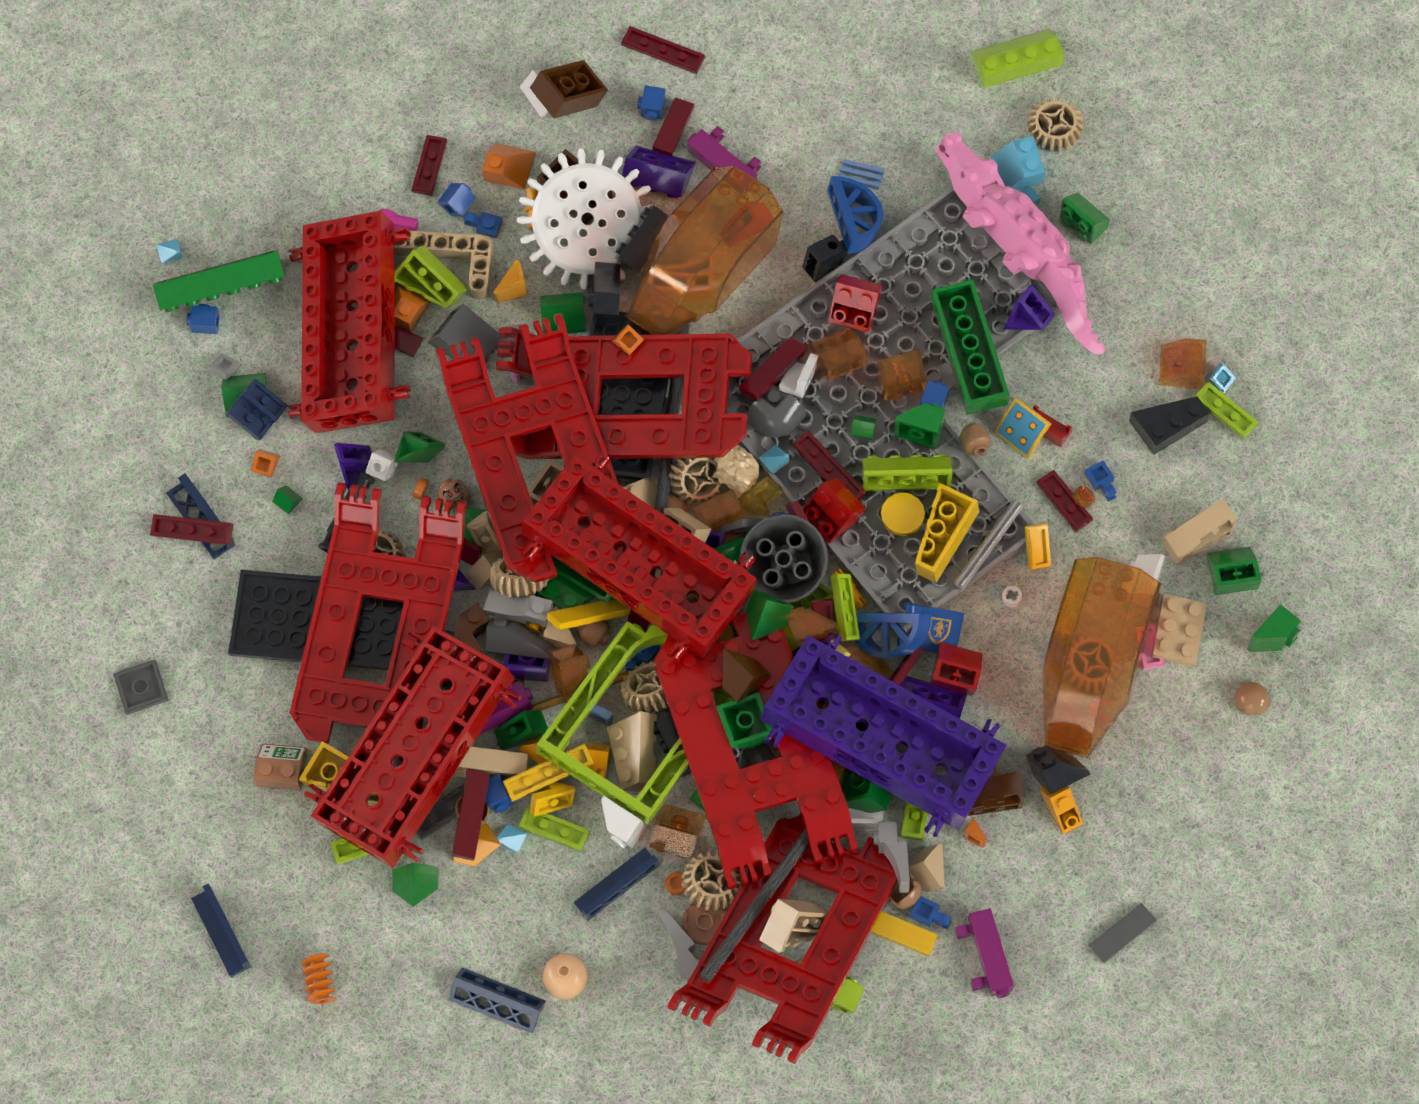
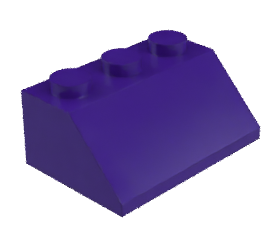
(659, 171)
(945, 699)

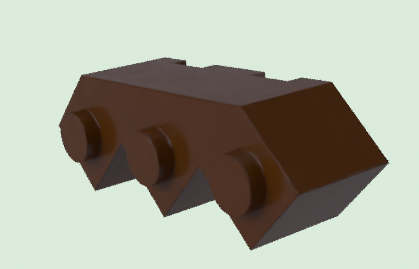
(471, 625)

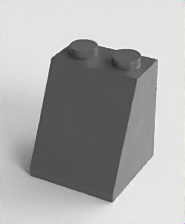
(463, 326)

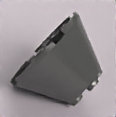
(787, 555)

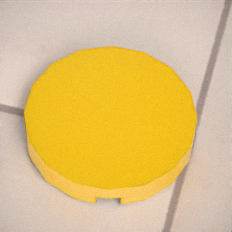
(902, 514)

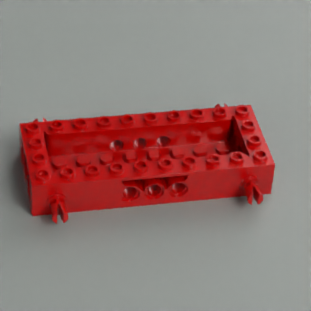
(331, 327)
(650, 544)
(428, 753)

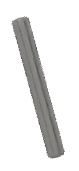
(988, 545)

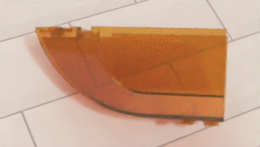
(705, 250)
(1095, 651)

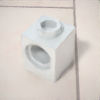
(382, 465)

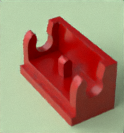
(1057, 431)

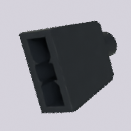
(823, 257)

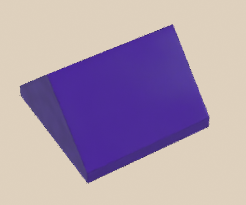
(527, 667)

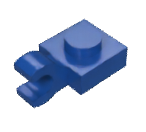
(486, 224)
(1101, 477)
(643, 656)
(927, 912)

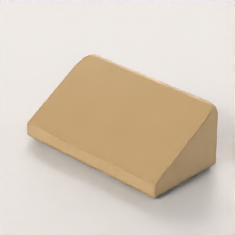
(484, 533)

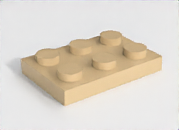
(1179, 630)

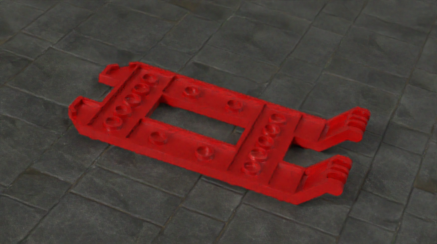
(491, 422)
(698, 432)
(357, 571)
(736, 794)
(803, 989)

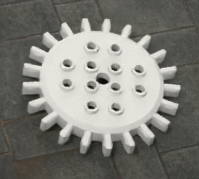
(550, 206)

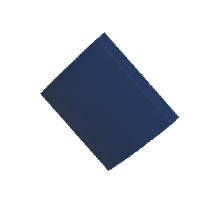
(256, 409)

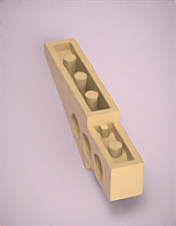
(490, 761)

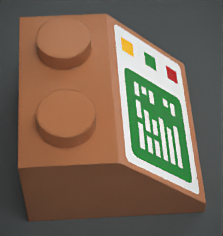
(279, 766)

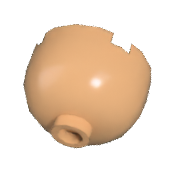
(565, 976)

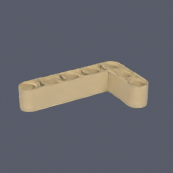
(451, 251)

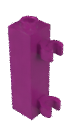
(713, 155)
(505, 712)
(990, 952)

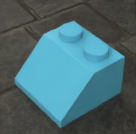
(1020, 164)

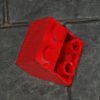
(855, 303)
(833, 509)
(956, 669)

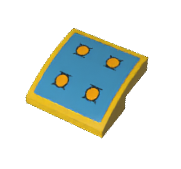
(1022, 428)

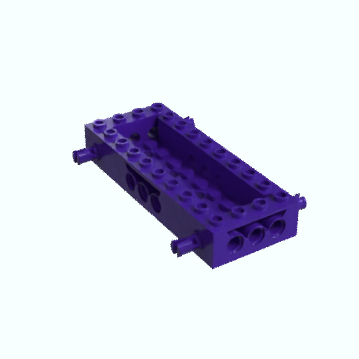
(892, 719)

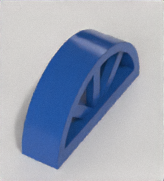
(844, 187)
(912, 642)

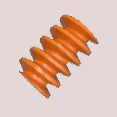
(317, 979)

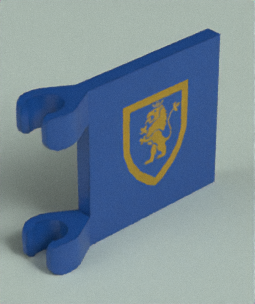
(944, 626)

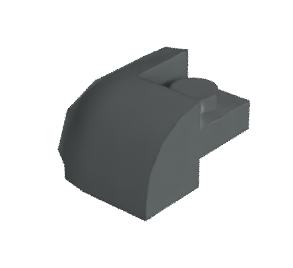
(775, 413)

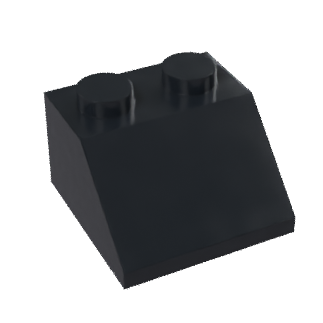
(1055, 768)

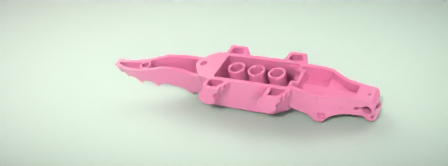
(1021, 231)

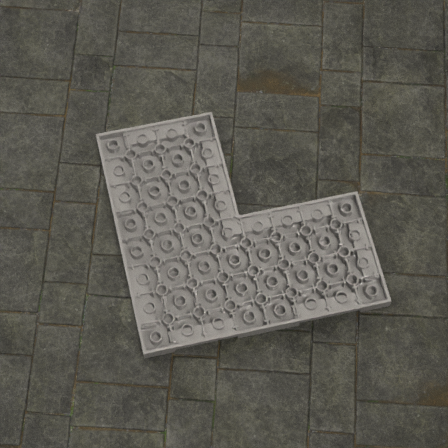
(909, 261)

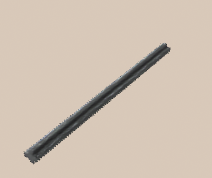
(672, 408)
(755, 907)

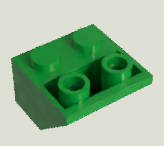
(1083, 217)
(1234, 570)

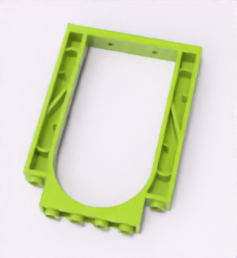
(557, 737)

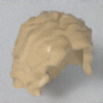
(737, 470)

